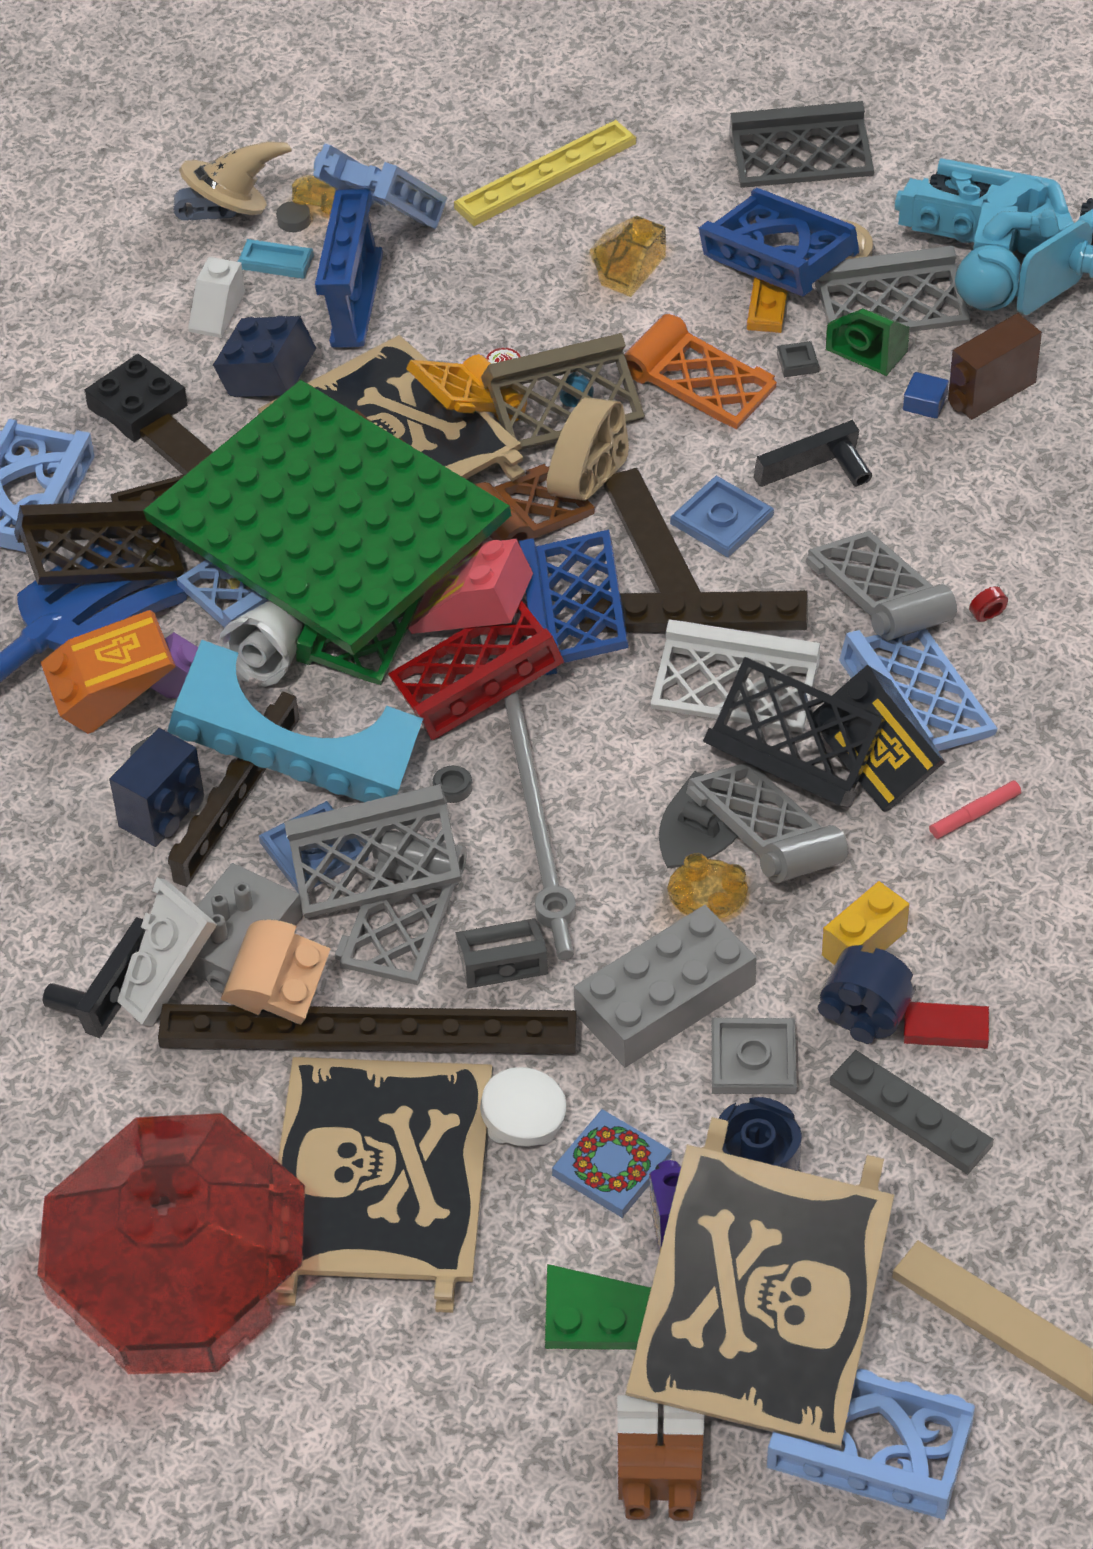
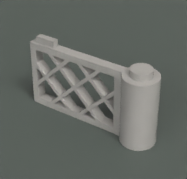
(903, 609)
(792, 850)
(349, 944)

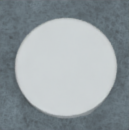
(522, 1107)

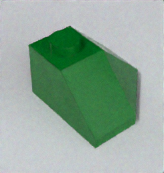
(868, 340)

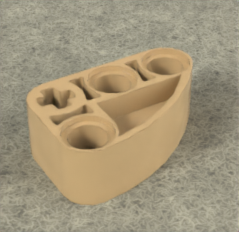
(588, 449)

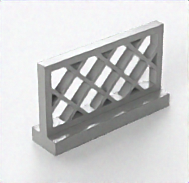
(886, 273)
(367, 819)

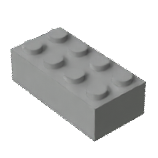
(665, 985)

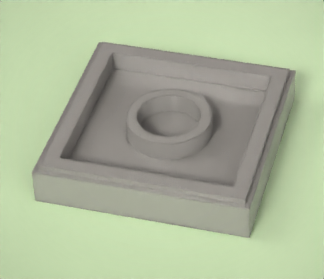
(753, 1056)

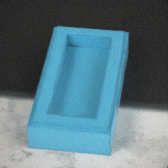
(276, 258)

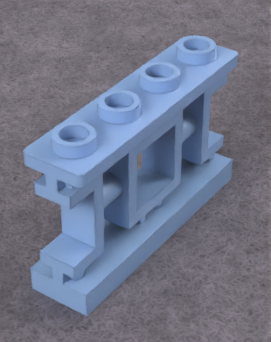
(387, 186)

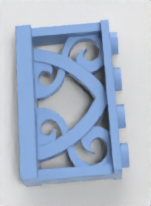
(69, 460)
(872, 1478)

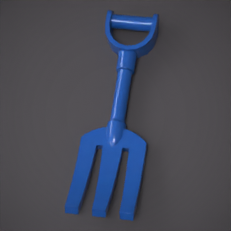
(55, 619)

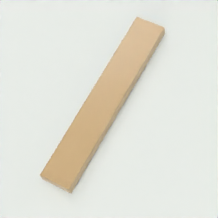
(998, 1318)

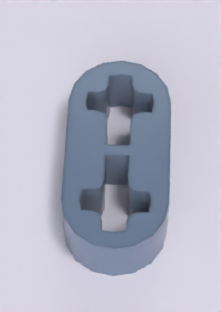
(201, 207)

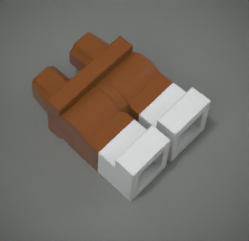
(655, 1470)

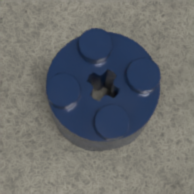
(867, 993)
(763, 1133)

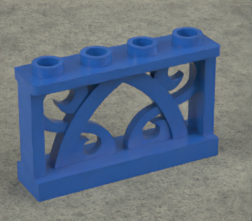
(743, 245)
(349, 268)

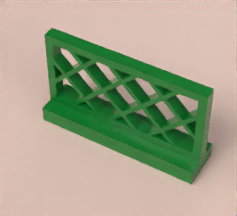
(311, 647)

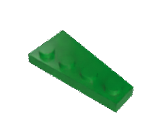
(592, 1311)

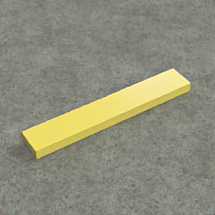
(544, 173)

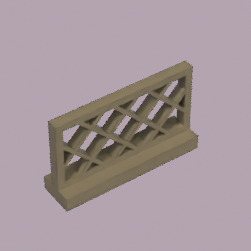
(554, 363)

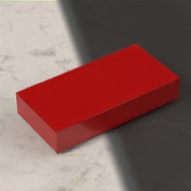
(947, 1025)

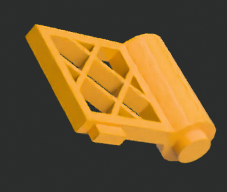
(461, 386)

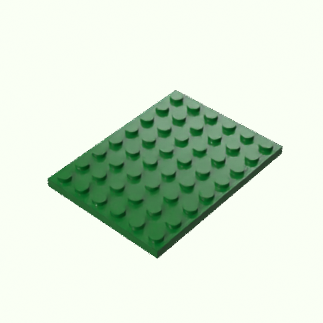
(327, 515)

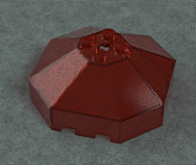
(182, 1283)

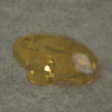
(313, 192)
(708, 883)

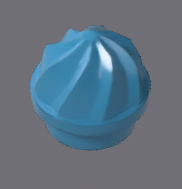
(579, 382)

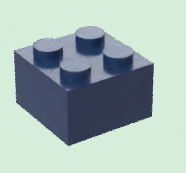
(264, 356)
(157, 787)

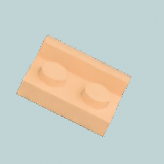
(275, 971)

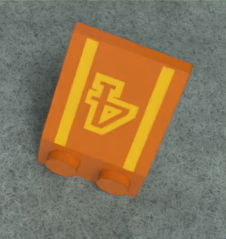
(107, 669)

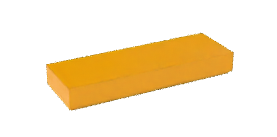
(766, 307)

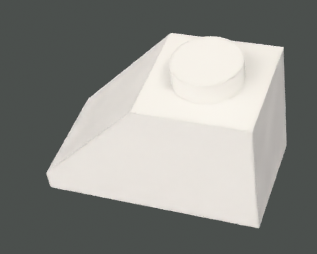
(216, 296)

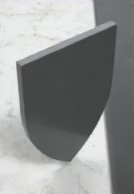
(693, 828)

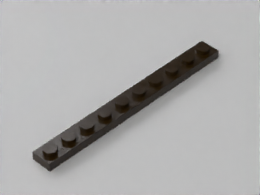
(371, 1029)

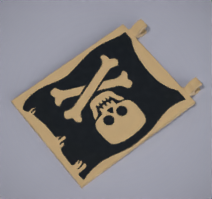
(399, 404)
(386, 1169)
(762, 1293)

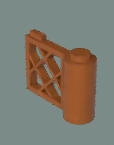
(520, 525)

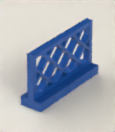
(541, 596)

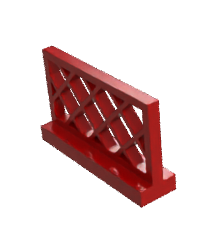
(484, 681)

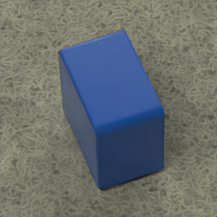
(925, 395)

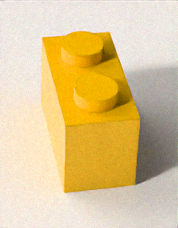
(871, 921)

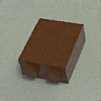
(994, 366)

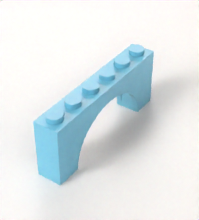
(219, 716)

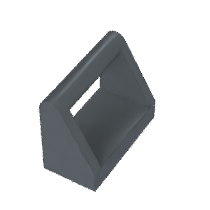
(502, 962)

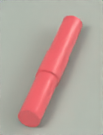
(975, 809)

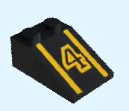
(902, 751)

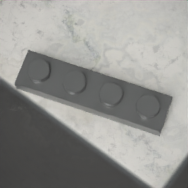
(911, 1112)

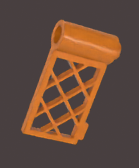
(667, 342)

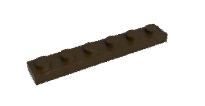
(720, 609)
(225, 801)

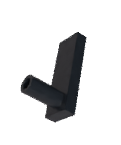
(811, 451)
(99, 1003)

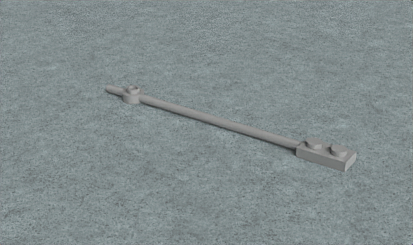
(552, 895)

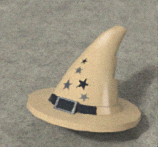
(232, 176)

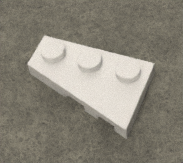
(169, 946)

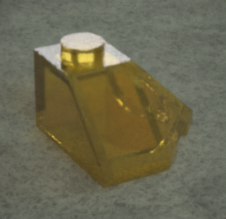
(629, 254)

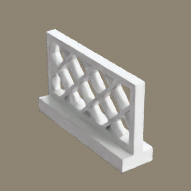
(732, 646)

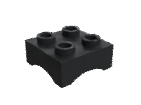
(135, 396)

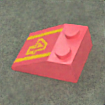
(476, 591)

